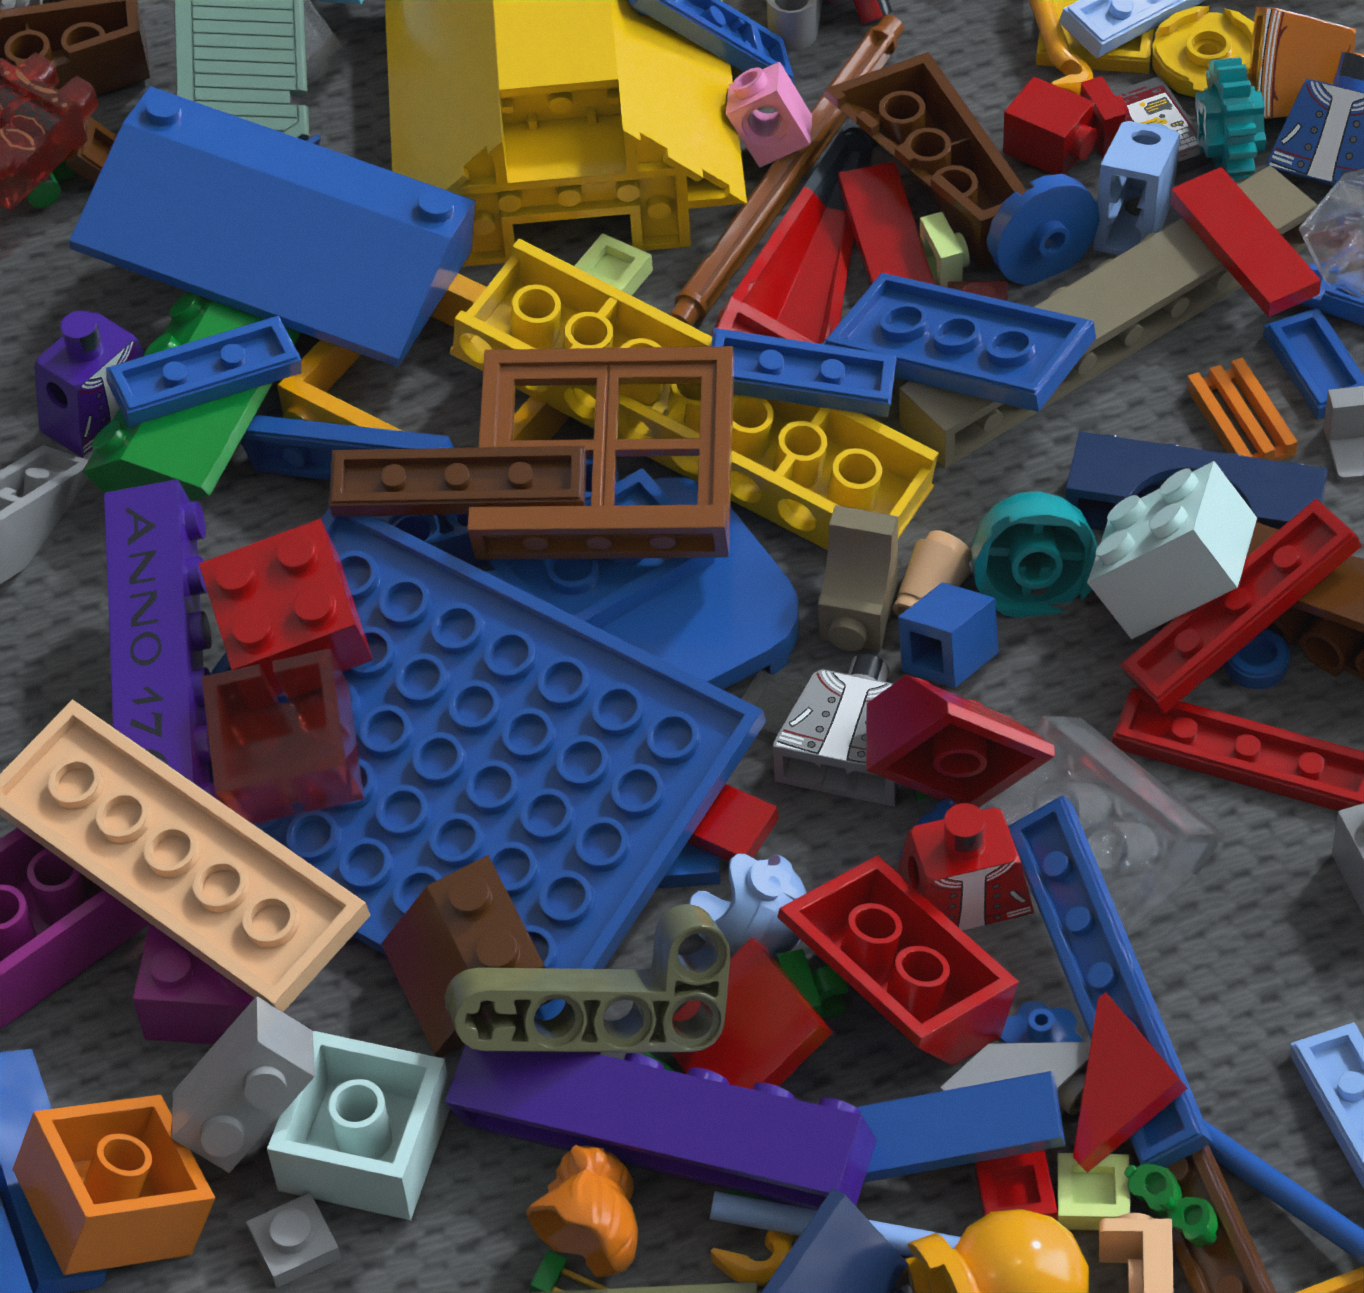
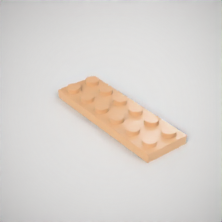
(178, 856)

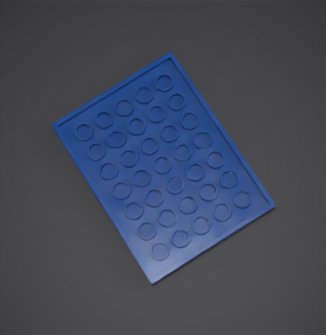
(511, 741)

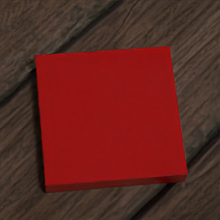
(765, 1027)

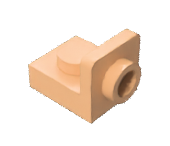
(1142, 1244)

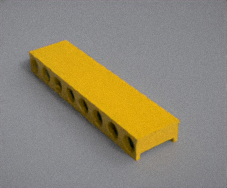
(785, 456)

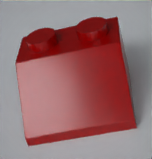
(948, 743)

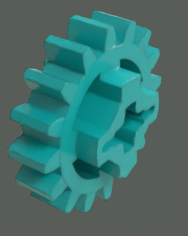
(1230, 118)

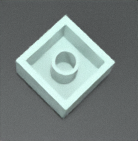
(1172, 549)
(362, 1127)

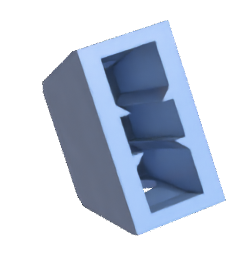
(1136, 166)

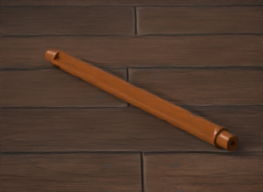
(779, 182)

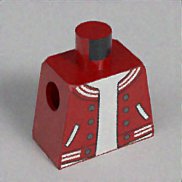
(967, 867)

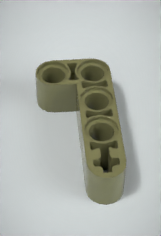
(591, 992)

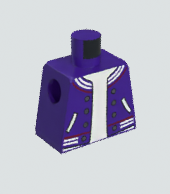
(72, 381)

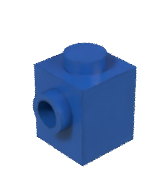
(948, 634)

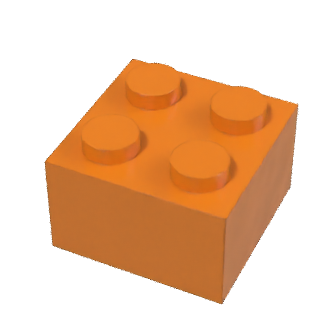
(112, 1184)

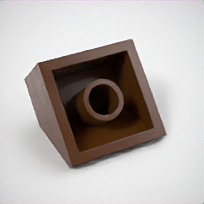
(454, 928)

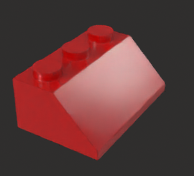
(905, 959)

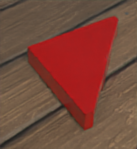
(1122, 1085)

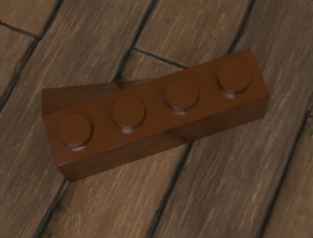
(938, 140)

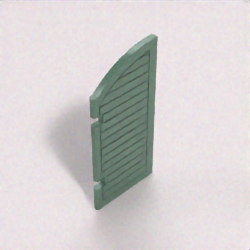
(244, 59)

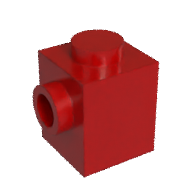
(1049, 127)

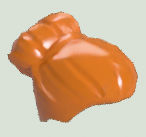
(589, 1211)

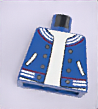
(1325, 127)

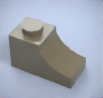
(859, 579)

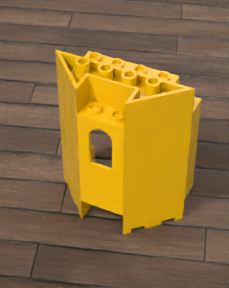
(559, 116)

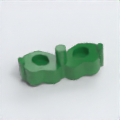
(1163, 1195)

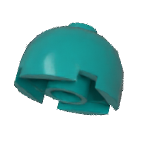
(1033, 543)

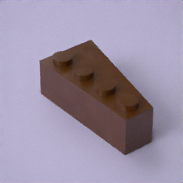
(80, 38)

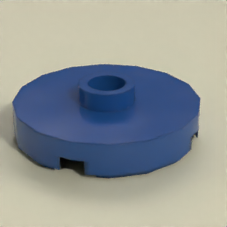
(1043, 229)

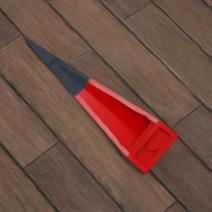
(803, 268)

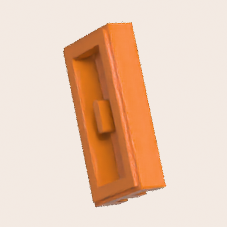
(1223, 380)

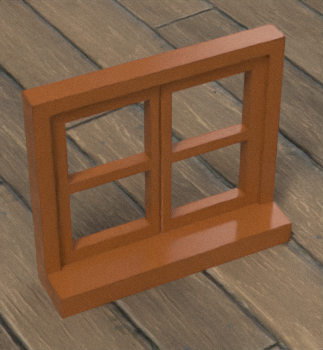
(603, 528)

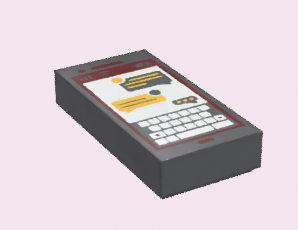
(1155, 103)

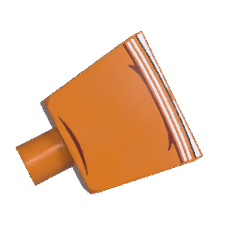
(1289, 51)

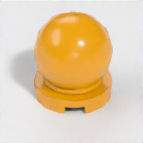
(1001, 1255)

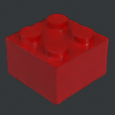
(285, 601)

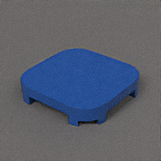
(724, 617)

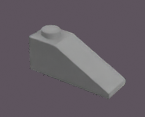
(32, 501)

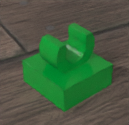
(820, 987)

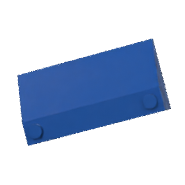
(275, 226)

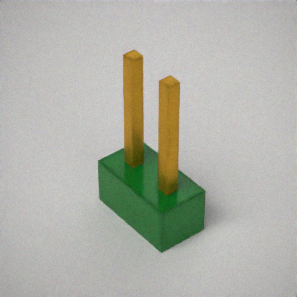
(550, 1272)

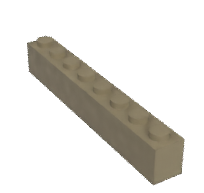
(1131, 305)

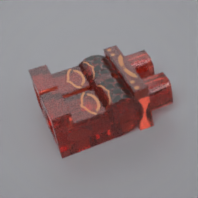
(38, 124)

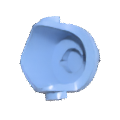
(757, 895)

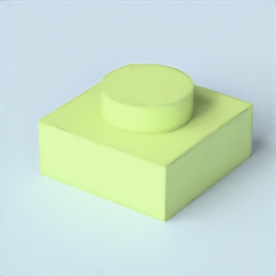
(944, 250)
(616, 263)
(1093, 1195)

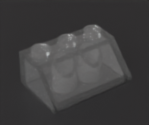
(1137, 828)

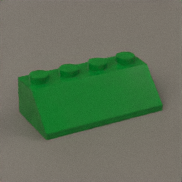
(188, 443)

